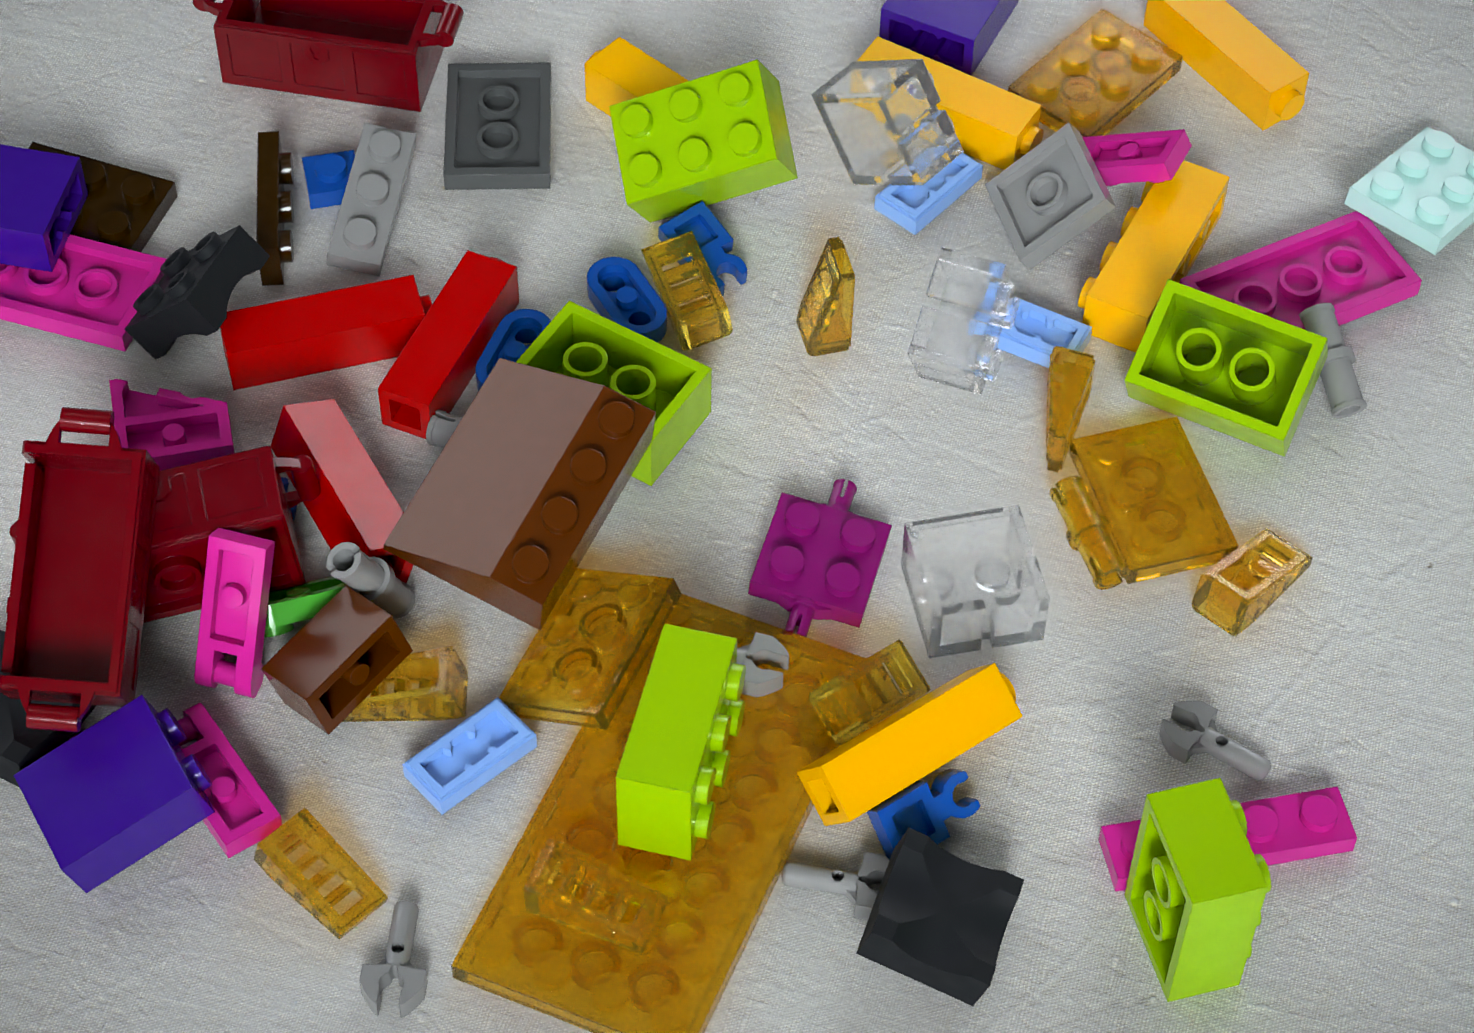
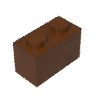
(337, 659)

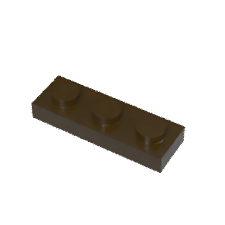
(274, 206)

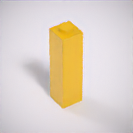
(1231, 57)
(623, 74)
(986, 118)
(910, 744)

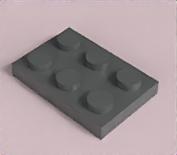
(498, 126)

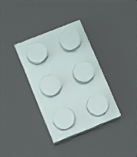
(1420, 190)

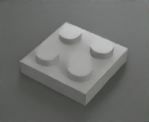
(1050, 196)

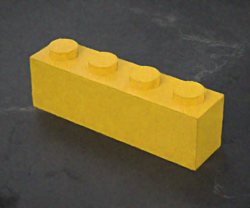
(1155, 245)

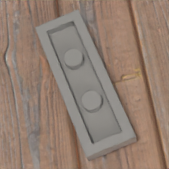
(371, 199)

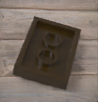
(120, 204)

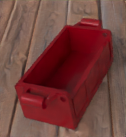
(335, 48)
(228, 493)
(79, 573)

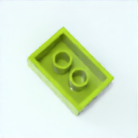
(703, 141)
(611, 355)
(1226, 367)
(679, 742)
(1196, 888)

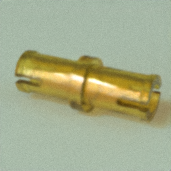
(1089, 532)

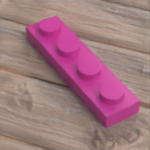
(1277, 828)

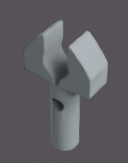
(763, 650)
(1208, 740)
(850, 883)
(396, 964)

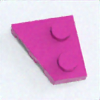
(171, 425)

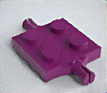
(820, 559)

